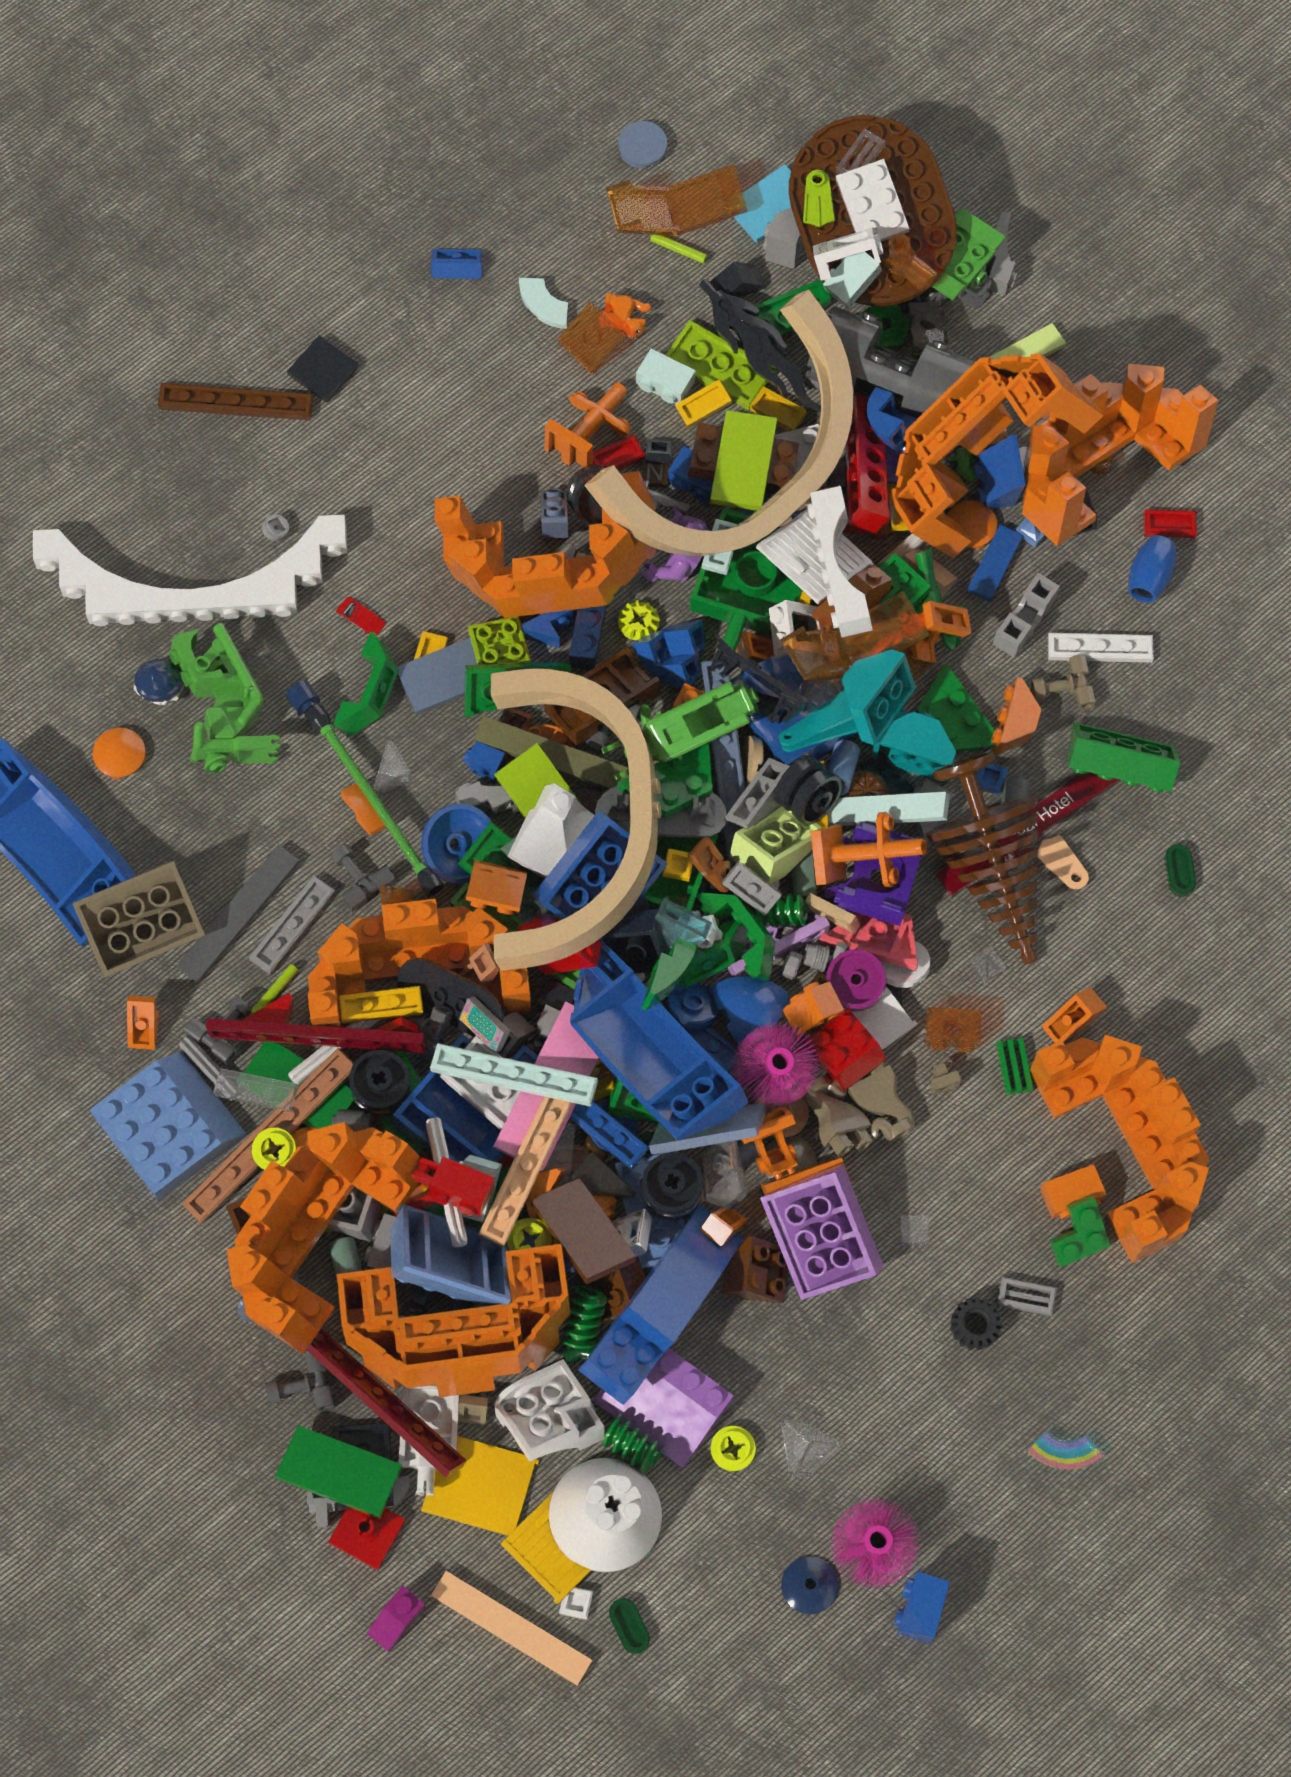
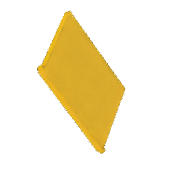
(486, 1489)
(541, 1557)

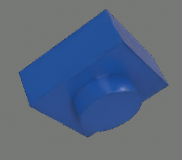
(992, 779)

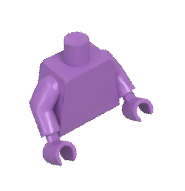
(677, 566)

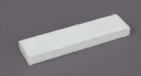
(1101, 647)

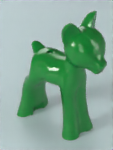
(926, 569)

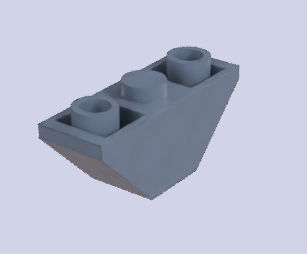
(554, 513)

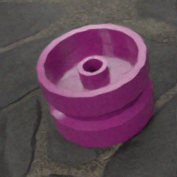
(872, 975)

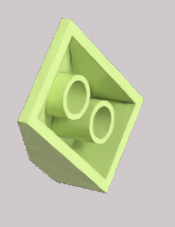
(773, 845)

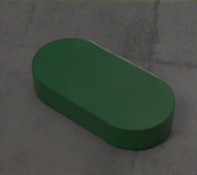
(1180, 870)
(629, 1626)

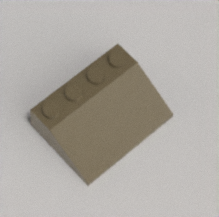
(138, 918)

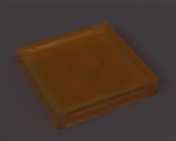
(591, 338)

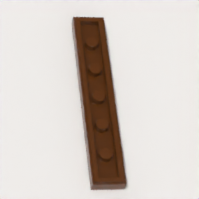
(235, 401)

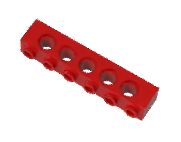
(866, 472)

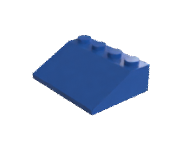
(589, 868)

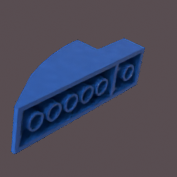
(659, 1309)

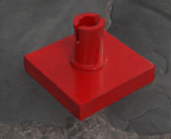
(367, 1536)

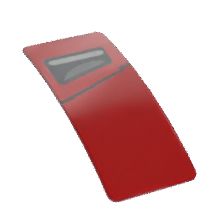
(360, 616)

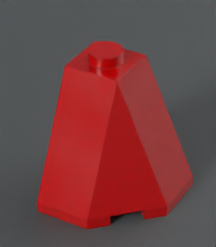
(583, 959)

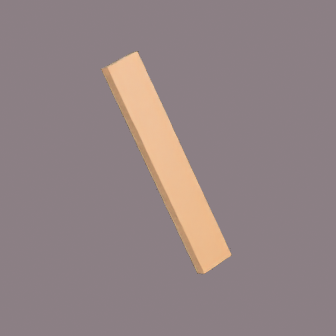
(524, 1170)
(511, 1628)

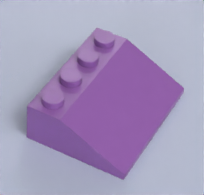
(822, 1232)
(672, 1406)

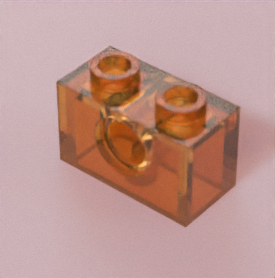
(966, 1021)

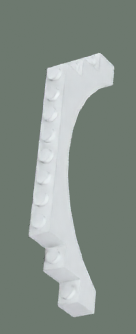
(262, 593)

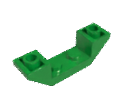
(356, 716)
(719, 956)
(760, 956)

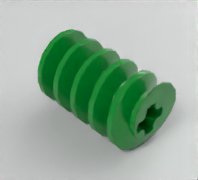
(785, 912)
(586, 1318)
(632, 1445)

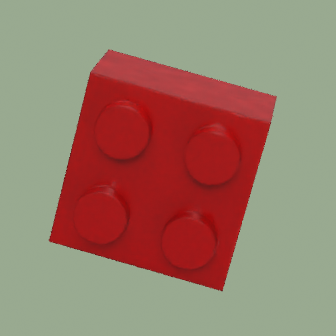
(846, 1049)

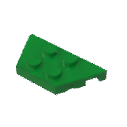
(957, 713)
(681, 780)

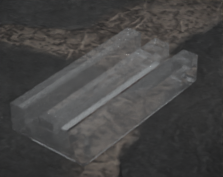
(858, 142)

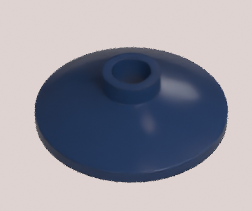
(804, 1599)

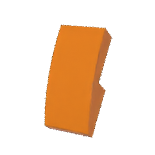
(364, 812)

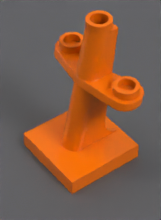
(574, 443)
(831, 853)

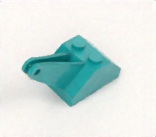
(868, 704)
(916, 744)

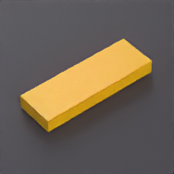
(380, 1005)

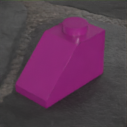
(396, 1618)

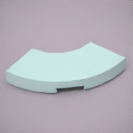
(542, 304)

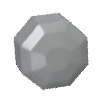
(791, 965)

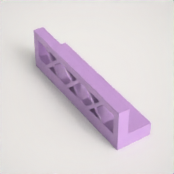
(791, 942)

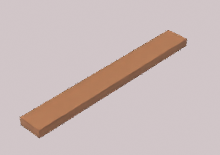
(240, 1163)

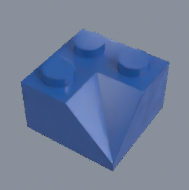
(922, 1608)

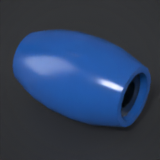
(1152, 569)

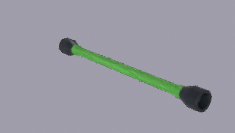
(428, 880)

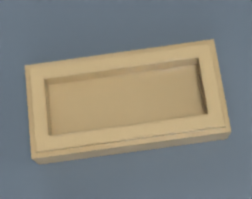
(832, 913)

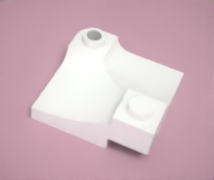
(549, 830)
(549, 1412)

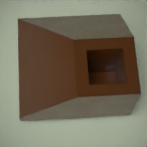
(756, 1272)

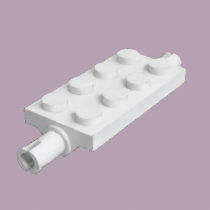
(442, 1417)

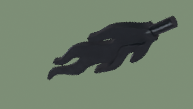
(754, 333)

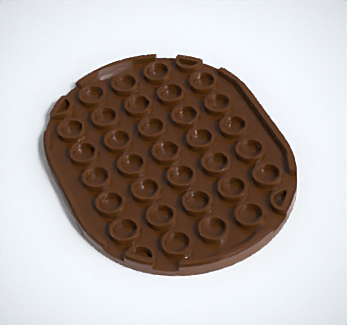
(917, 186)

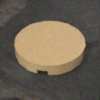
(751, 756)

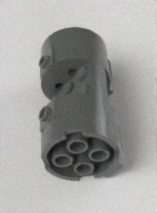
(916, 380)

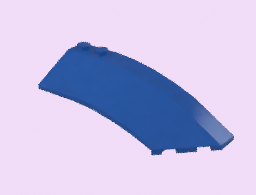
(53, 840)
(651, 1050)

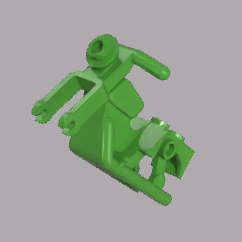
(235, 707)
(694, 722)

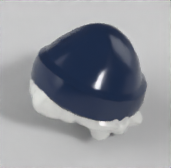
(159, 681)

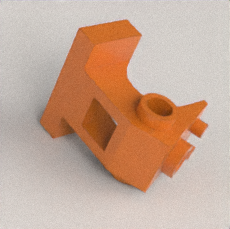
(938, 619)
(779, 1160)

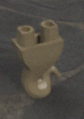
(879, 1097)
(838, 1120)

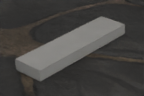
(292, 925)

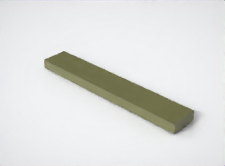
(564, 758)

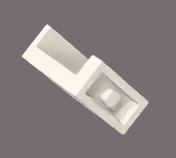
(845, 247)
(782, 622)

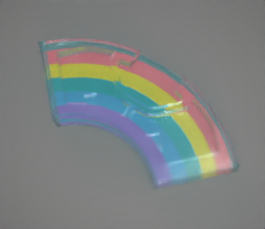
(1065, 1454)

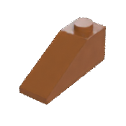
(870, 581)

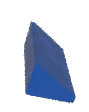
(456, 263)

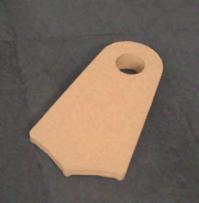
(1062, 862)

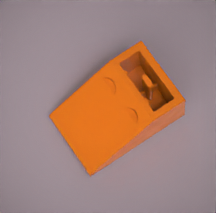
(496, 887)

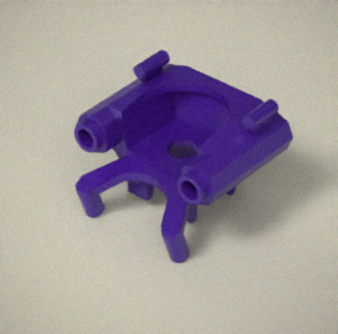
(874, 899)

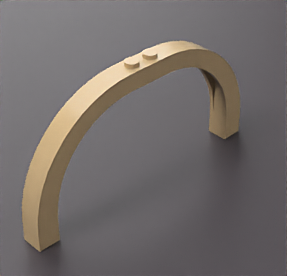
(836, 393)
(599, 916)

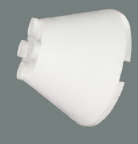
(602, 1536)

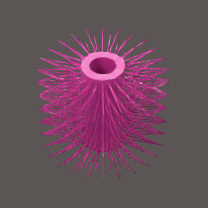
(786, 1062)
(870, 1555)

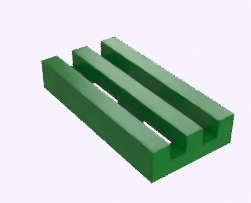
(1010, 1044)

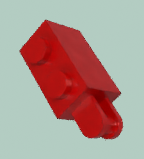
(456, 1185)

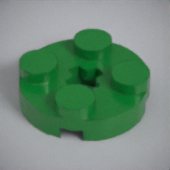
(896, 319)

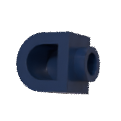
(302, 697)

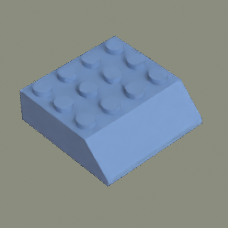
(167, 1123)
(426, 1258)

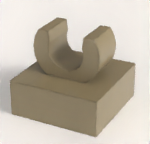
(943, 1080)
(473, 1409)

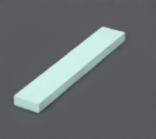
(903, 808)
(514, 1074)

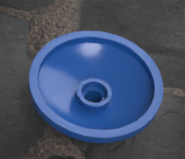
(455, 822)

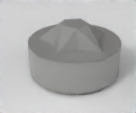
(275, 527)

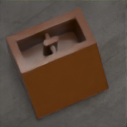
(618, 1288)

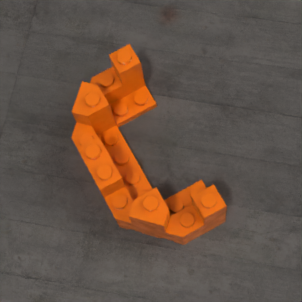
(1140, 410)
(972, 417)
(540, 581)
(381, 944)
(1152, 1120)
(293, 1209)
(458, 1347)

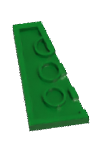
(770, 309)
(478, 682)

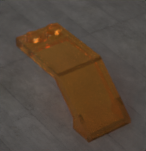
(679, 206)
(828, 656)

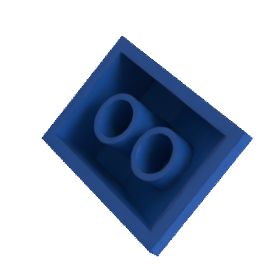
(1000, 474)

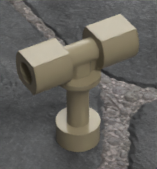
(1075, 684)

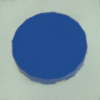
(693, 1006)

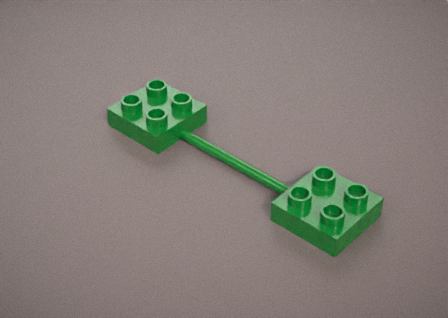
(743, 602)

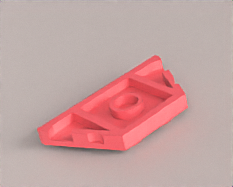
(882, 939)

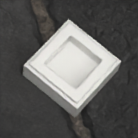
(576, 1603)

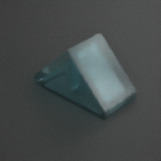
(681, 923)

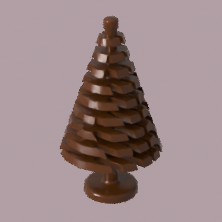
(996, 830)

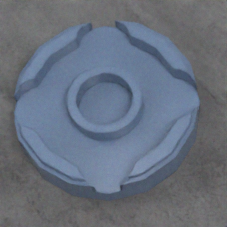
(642, 144)

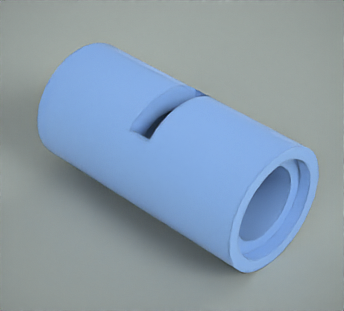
(844, 762)

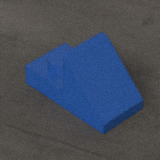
(543, 627)

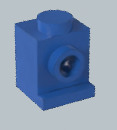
(484, 760)

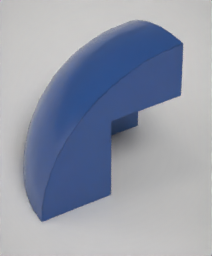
(886, 420)
(673, 653)
(749, 1005)

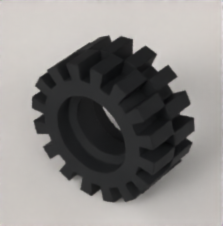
(981, 1307)

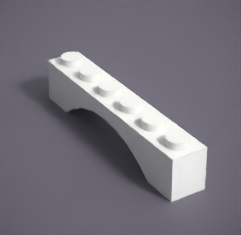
(849, 603)

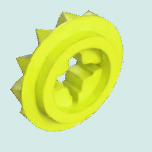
(635, 630)
(262, 1144)
(532, 1227)
(739, 1437)

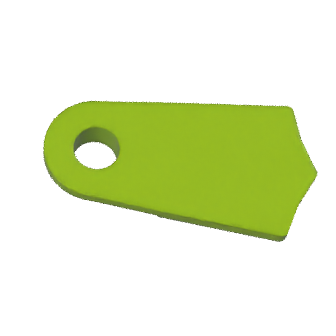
(818, 200)

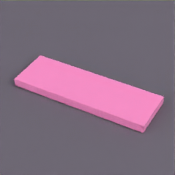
(562, 1051)

